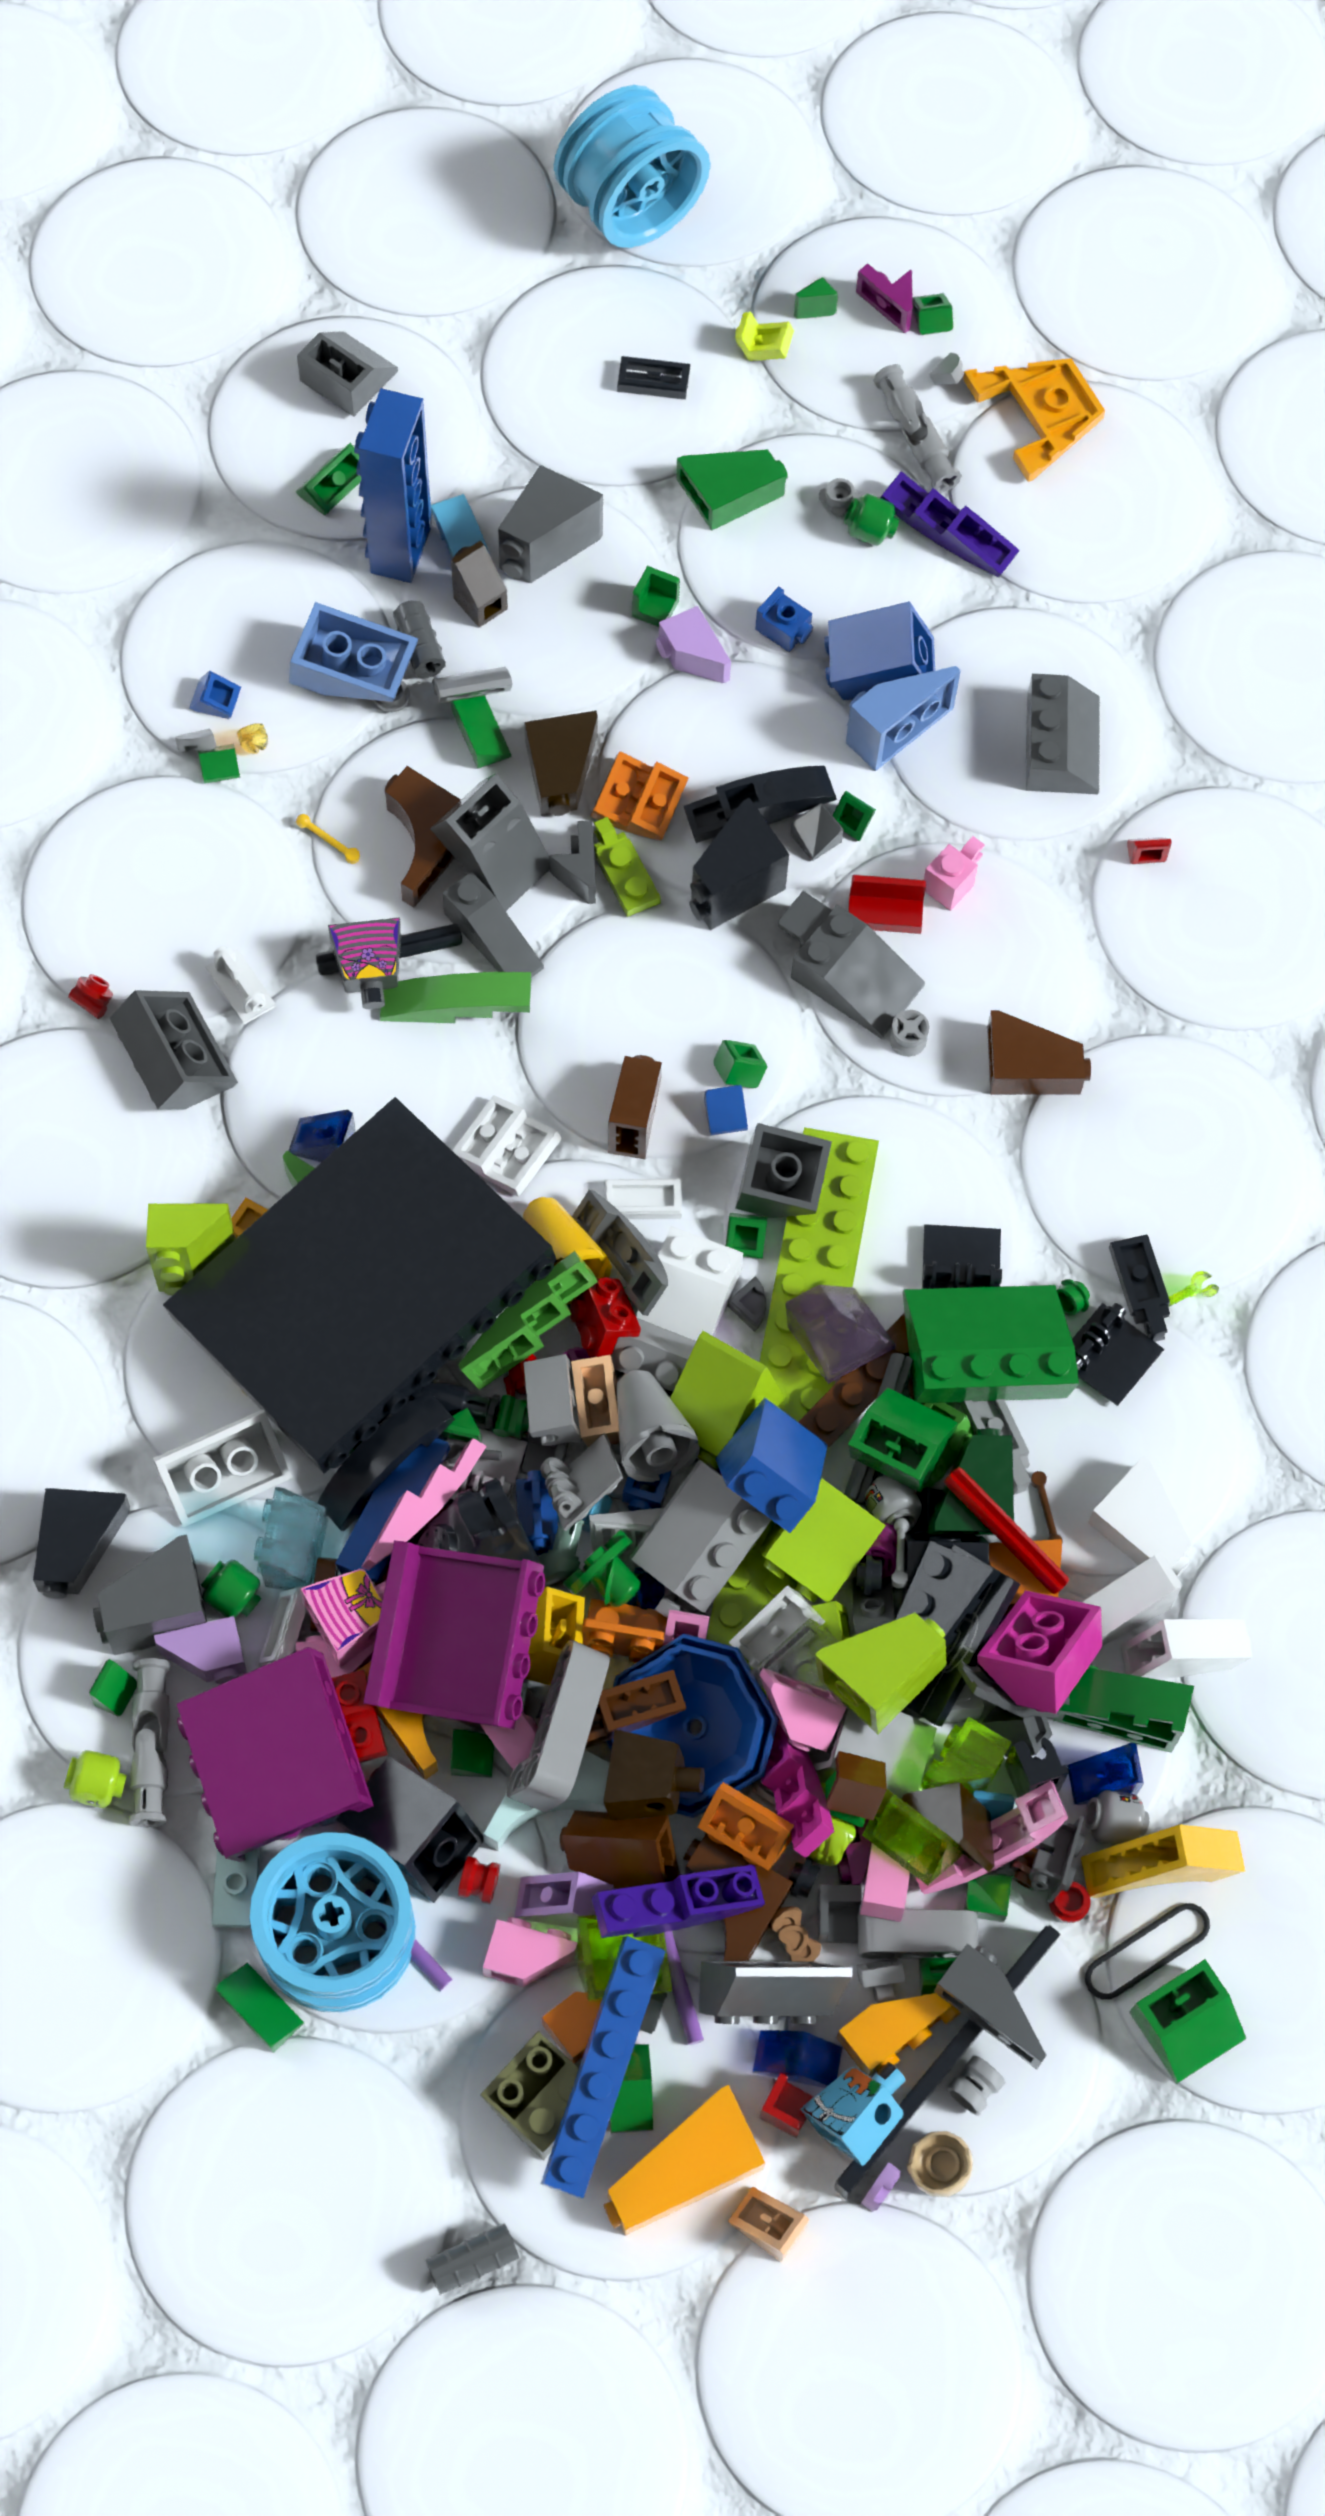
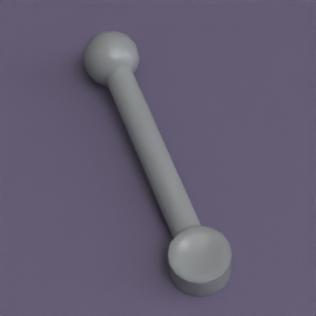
(900, 1578)

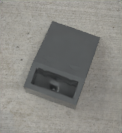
(494, 840)

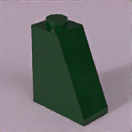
(989, 1463)

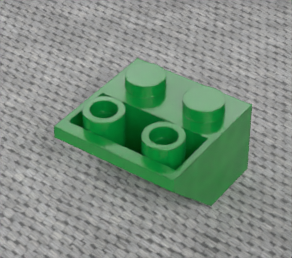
(901, 1439)
(1189, 2021)

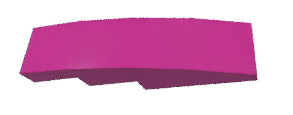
(798, 1794)

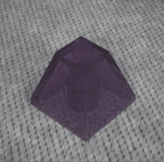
(836, 1329)

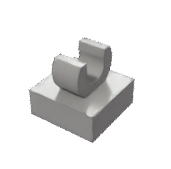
(881, 1976)

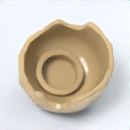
(940, 2164)

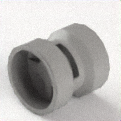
(976, 2085)

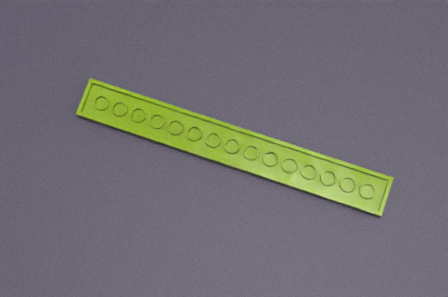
(813, 1253)

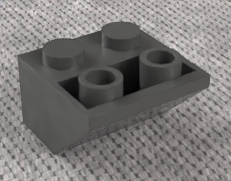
(343, 370)

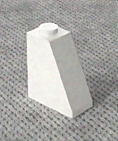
(1142, 1519)
(1136, 1597)
(1187, 1648)

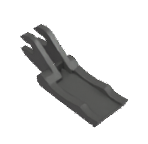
(987, 1689)

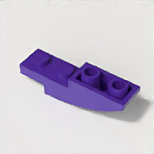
(678, 1903)

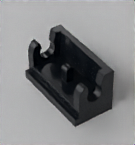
(1030, 1772)

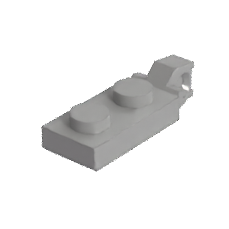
(997, 1415)

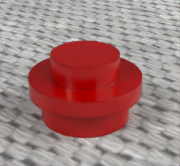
(1071, 1905)

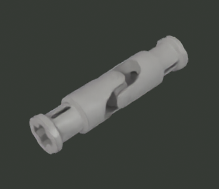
(908, 410)
(148, 1765)

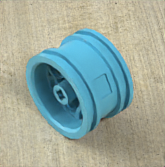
(631, 166)
(336, 1945)

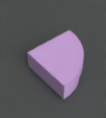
(881, 2187)

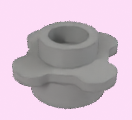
(838, 487)

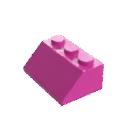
(1043, 1649)

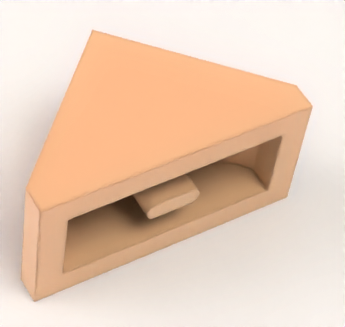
(769, 2223)

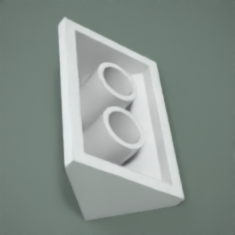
(222, 1468)

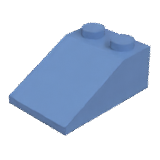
(350, 656)
(898, 713)

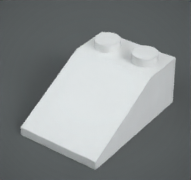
(699, 1284)

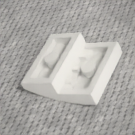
(506, 1145)

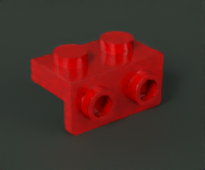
(603, 1316)

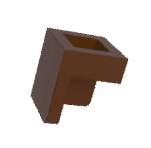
(857, 1786)

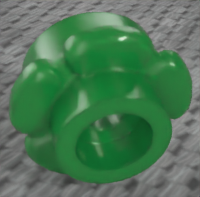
(1073, 1297)

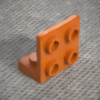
(623, 1630)
(746, 1827)

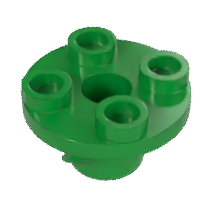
(607, 1573)

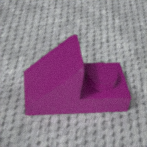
(889, 299)

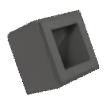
(816, 832)

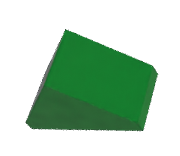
(634, 2102)

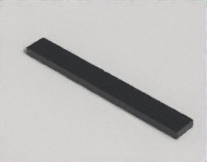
(946, 2061)

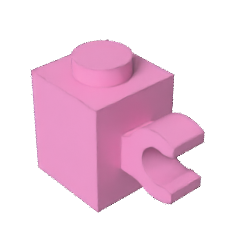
(953, 873)

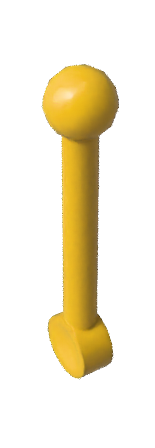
(351, 854)

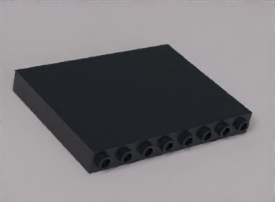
(361, 1284)

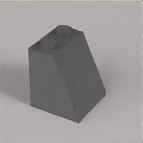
(548, 525)
(151, 1599)

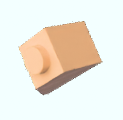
(596, 1398)

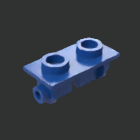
(536, 1512)

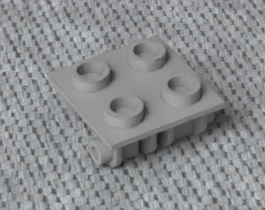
(486, 1470)
(583, 1482)

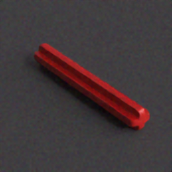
(1006, 1530)

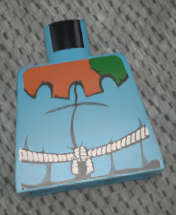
(857, 2111)

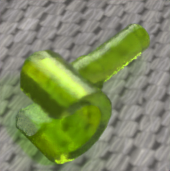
(1195, 1288)

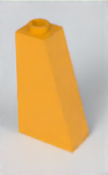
(691, 2163)

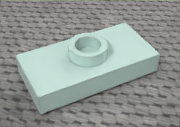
(234, 1890)

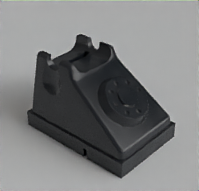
(479, 1525)

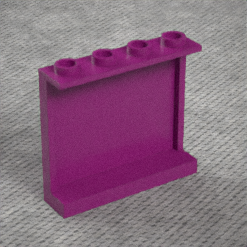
(455, 1635)
(272, 1753)

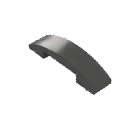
(625, 1249)

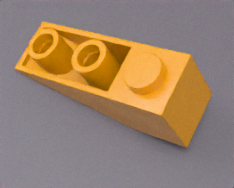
(890, 2027)

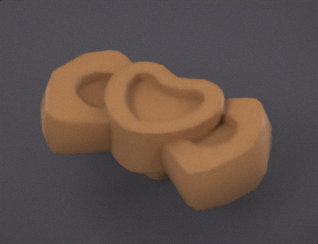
(794, 1935)

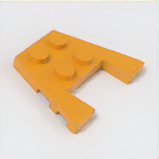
(1054, 401)

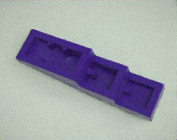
(947, 526)

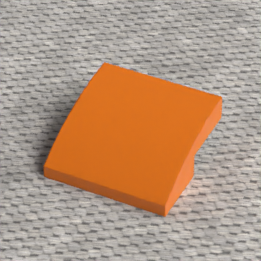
(639, 796)

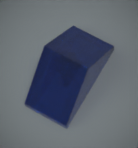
(322, 1134)
(1112, 1770)
(797, 2055)

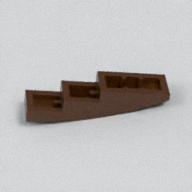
(635, 1706)

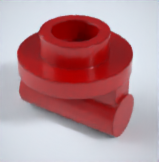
(92, 995)

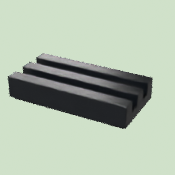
(653, 382)

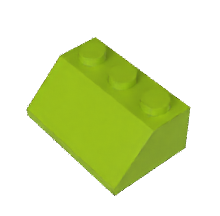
(185, 1239)

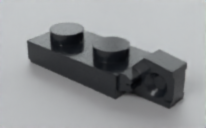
(1142, 1284)

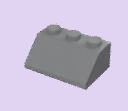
(700, 1537)

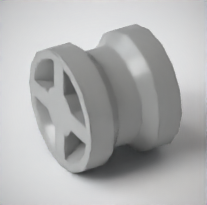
(909, 1023)

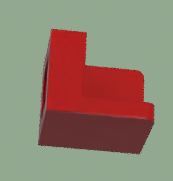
(784, 2106)

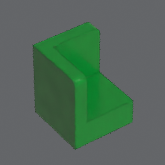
(655, 596)

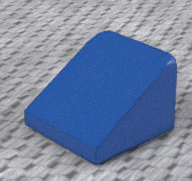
(215, 696)
(725, 1110)

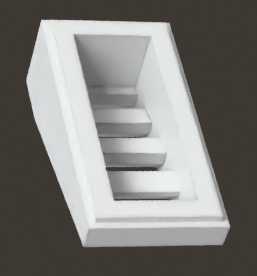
(630, 1520)

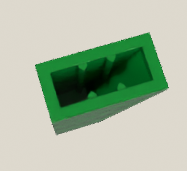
(730, 483)

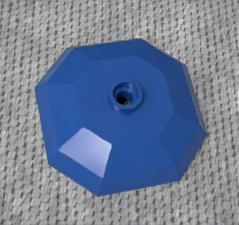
(727, 1701)

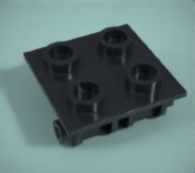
(961, 1257)
(1113, 1353)

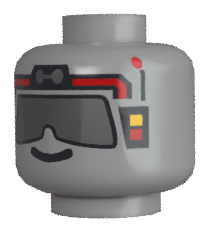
(892, 1500)
(1116, 1817)

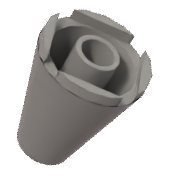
(652, 1429)

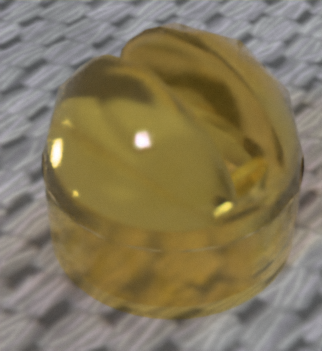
(253, 738)

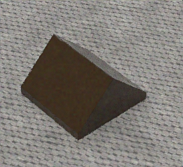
(959, 1816)

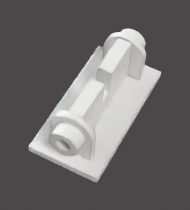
(239, 984)

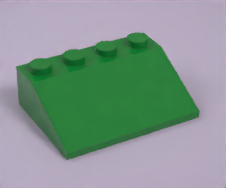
(989, 1344)

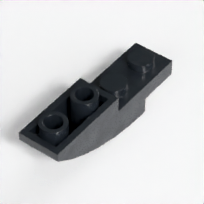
(774, 794)

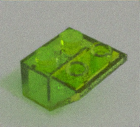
(970, 1757)

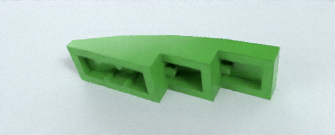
(457, 995)
(518, 1327)

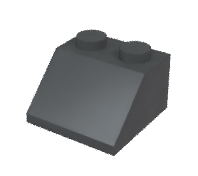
(782, 1173)

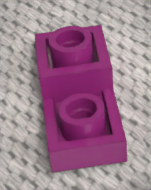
(855, 1858)

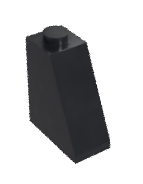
(74, 1537)

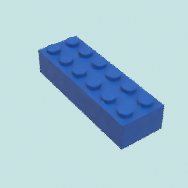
(394, 484)

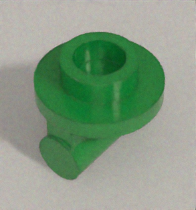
(511, 1417)

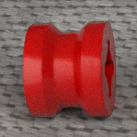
(479, 1880)

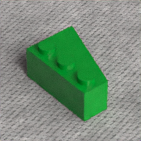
(1129, 1708)

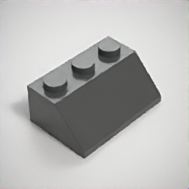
(1062, 736)
(172, 1048)
(771, 1990)

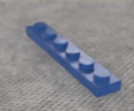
(603, 2067)

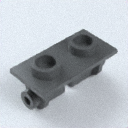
(1055, 1869)

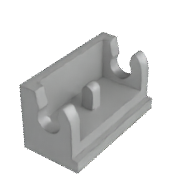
(552, 1400)

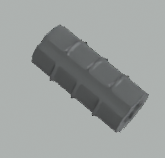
(413, 620)
(472, 2259)

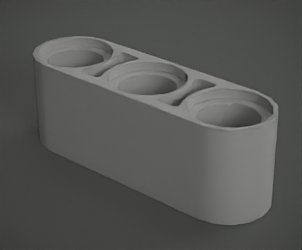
(917, 1935)

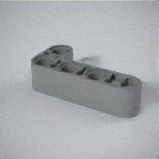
(563, 1729)

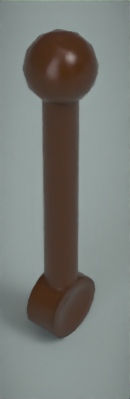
(1038, 1481)

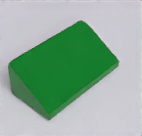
(332, 481)
(480, 730)
(259, 2006)

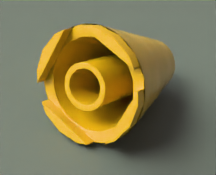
(565, 1235)

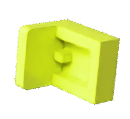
(763, 340)

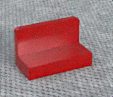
(888, 903)

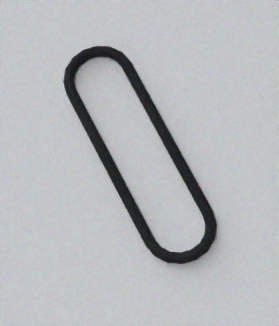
(1158, 1965)

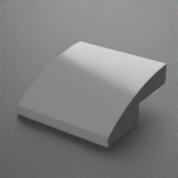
(472, 684)

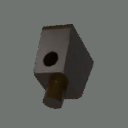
(647, 1777)

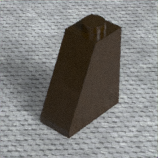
(560, 759)

